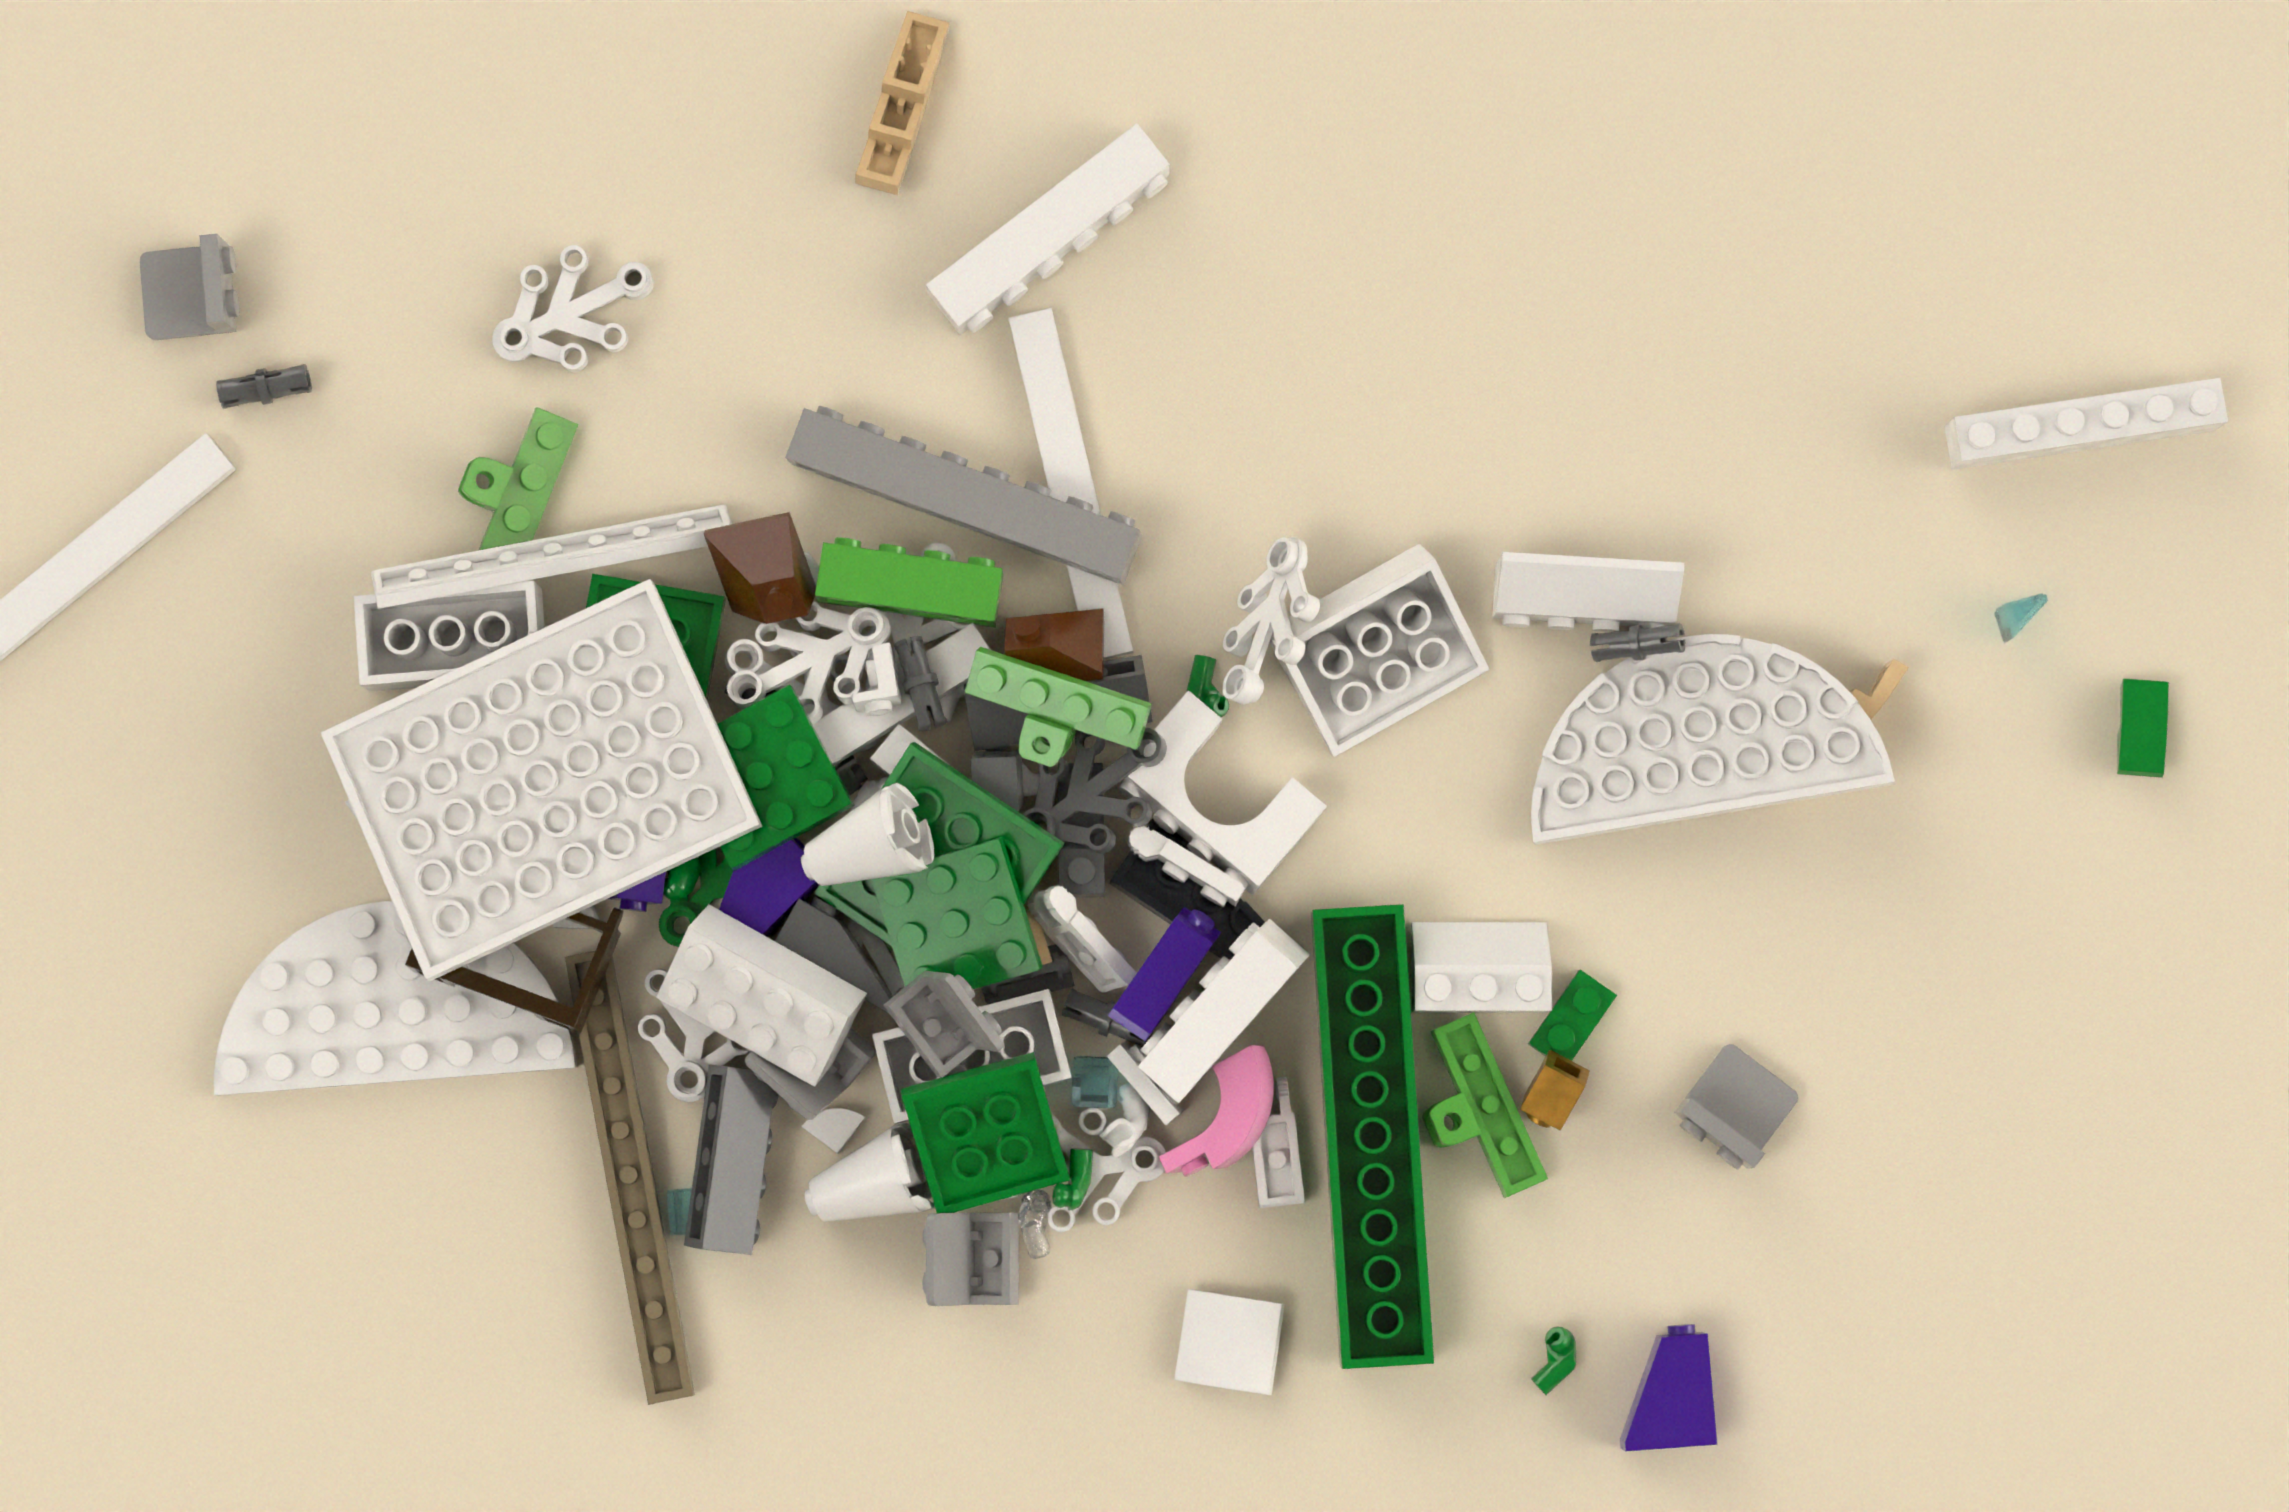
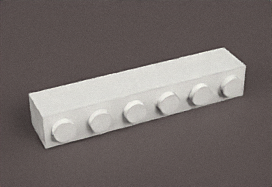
(1049, 230)
(2086, 423)

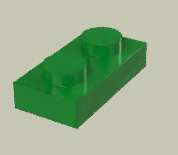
(1573, 1017)

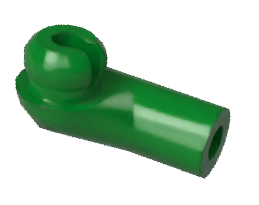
(1202, 687)
(682, 879)
(1080, 1174)
(1560, 1359)

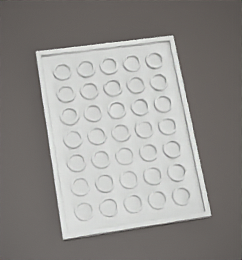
(540, 780)

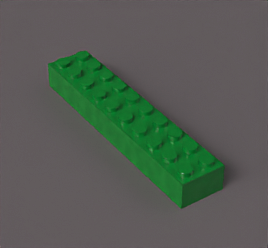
(1372, 1137)

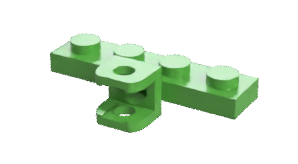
(520, 491)
(1055, 706)
(1482, 1108)

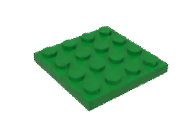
(958, 817)

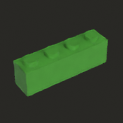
(909, 583)

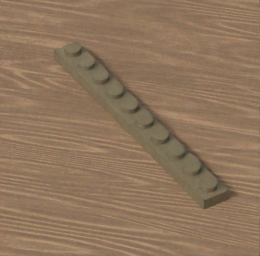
(632, 1188)

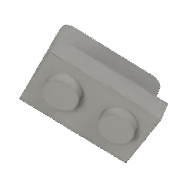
(189, 290)
(943, 1020)
(802, 1096)
(1736, 1107)
(971, 1259)

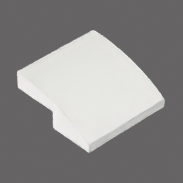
(1229, 1342)

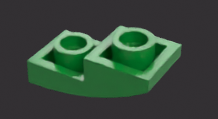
(2142, 728)

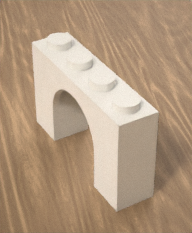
(1242, 851)

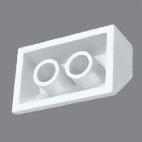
(1481, 967)

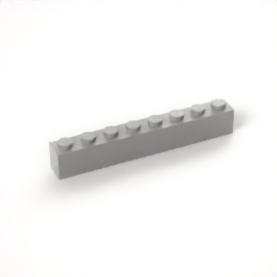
(964, 495)

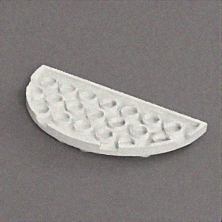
(1701, 738)
(349, 1012)

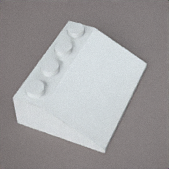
(1382, 650)

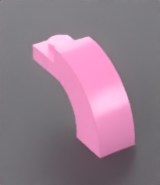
(1242, 1115)

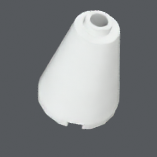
(871, 841)
(872, 1181)

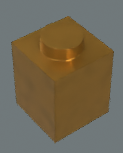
(1554, 1091)

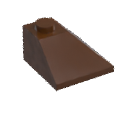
(763, 568)
(1060, 642)

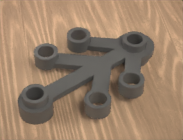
(1086, 793)

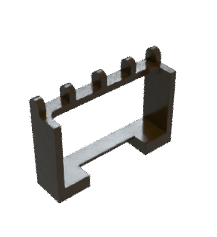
(542, 1007)

